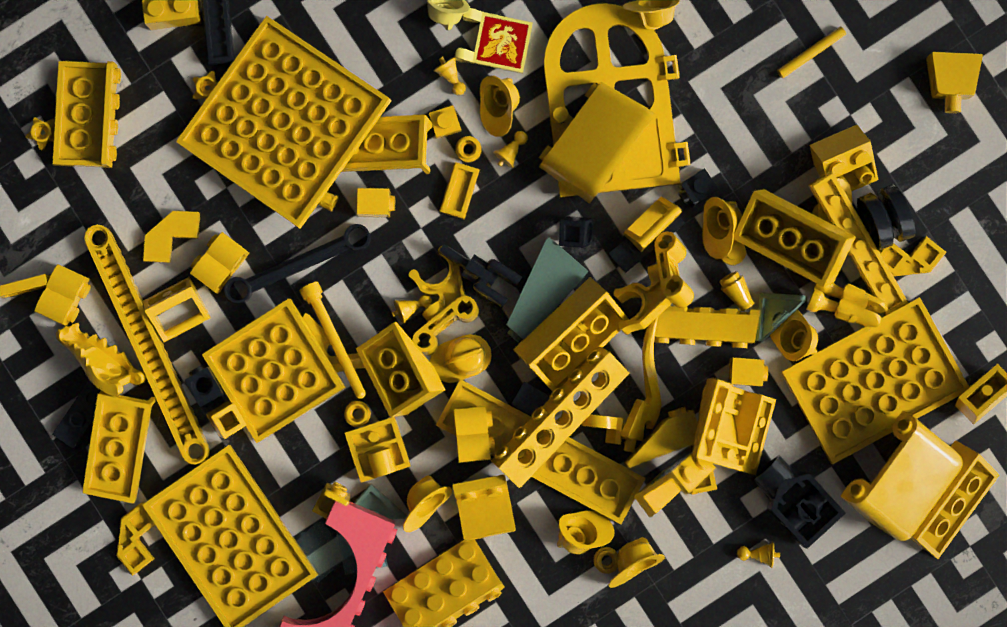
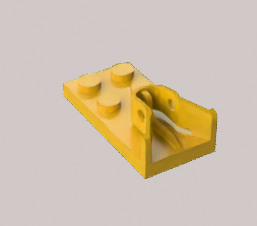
(393, 144)
(117, 447)

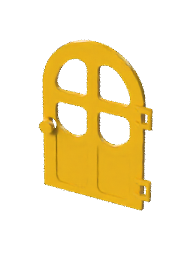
(654, 155)

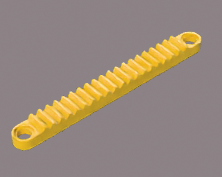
(147, 344)

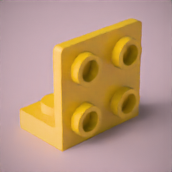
(484, 507)

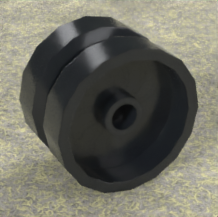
(886, 216)

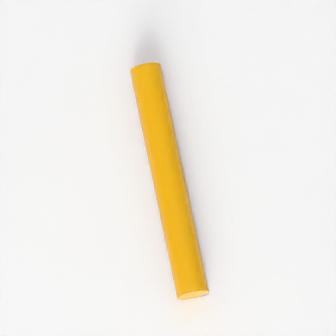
(811, 52)

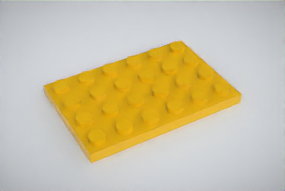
(873, 375)
(230, 539)

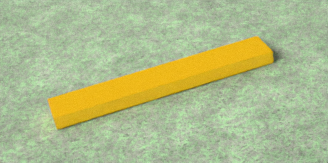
(863, 250)

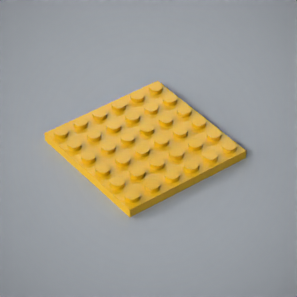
(283, 121)

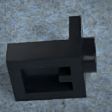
(697, 188)

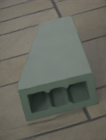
(547, 286)

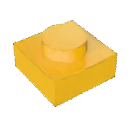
(445, 122)

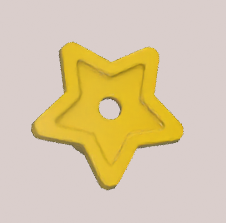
(201, 83)
(37, 128)

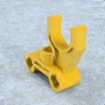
(665, 286)
(446, 309)

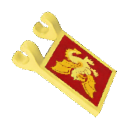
(499, 42)

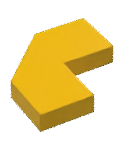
(159, 239)
(920, 261)
(130, 548)

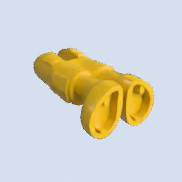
(853, 307)

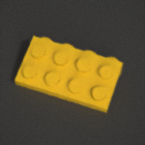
(86, 114)
(445, 588)

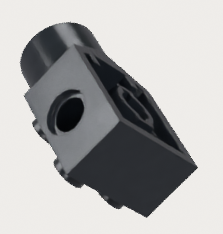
(798, 501)

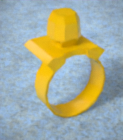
(613, 424)

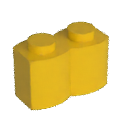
(218, 262)
(62, 295)
(472, 433)

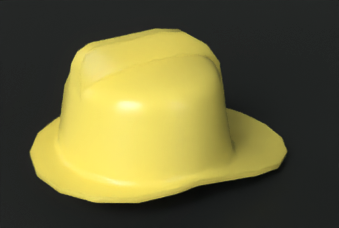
(447, 11)

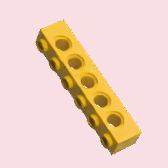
(592, 394)

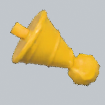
(449, 72)
(508, 153)
(406, 309)
(763, 554)

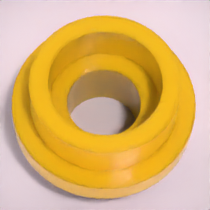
(468, 140)
(349, 413)
(606, 569)

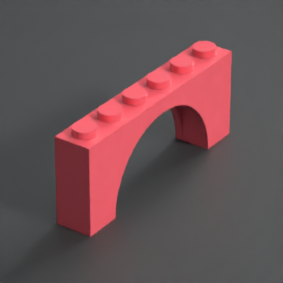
(367, 535)

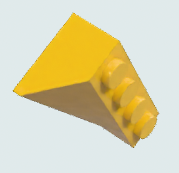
(708, 326)

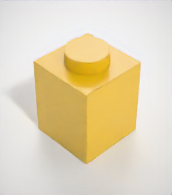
(374, 202)
(747, 372)
(226, 419)

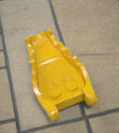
(102, 363)

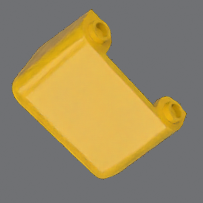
(596, 141)
(908, 482)

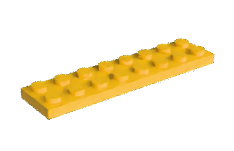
(570, 469)

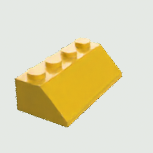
(956, 503)

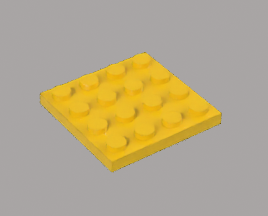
(273, 370)

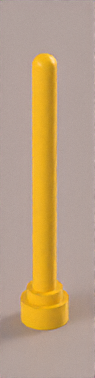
(312, 294)

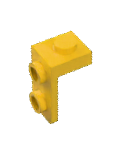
(326, 499)

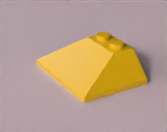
(732, 426)

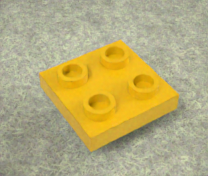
(377, 449)

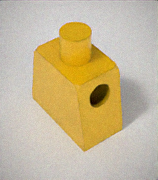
(953, 77)

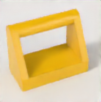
(652, 223)
(169, 298)

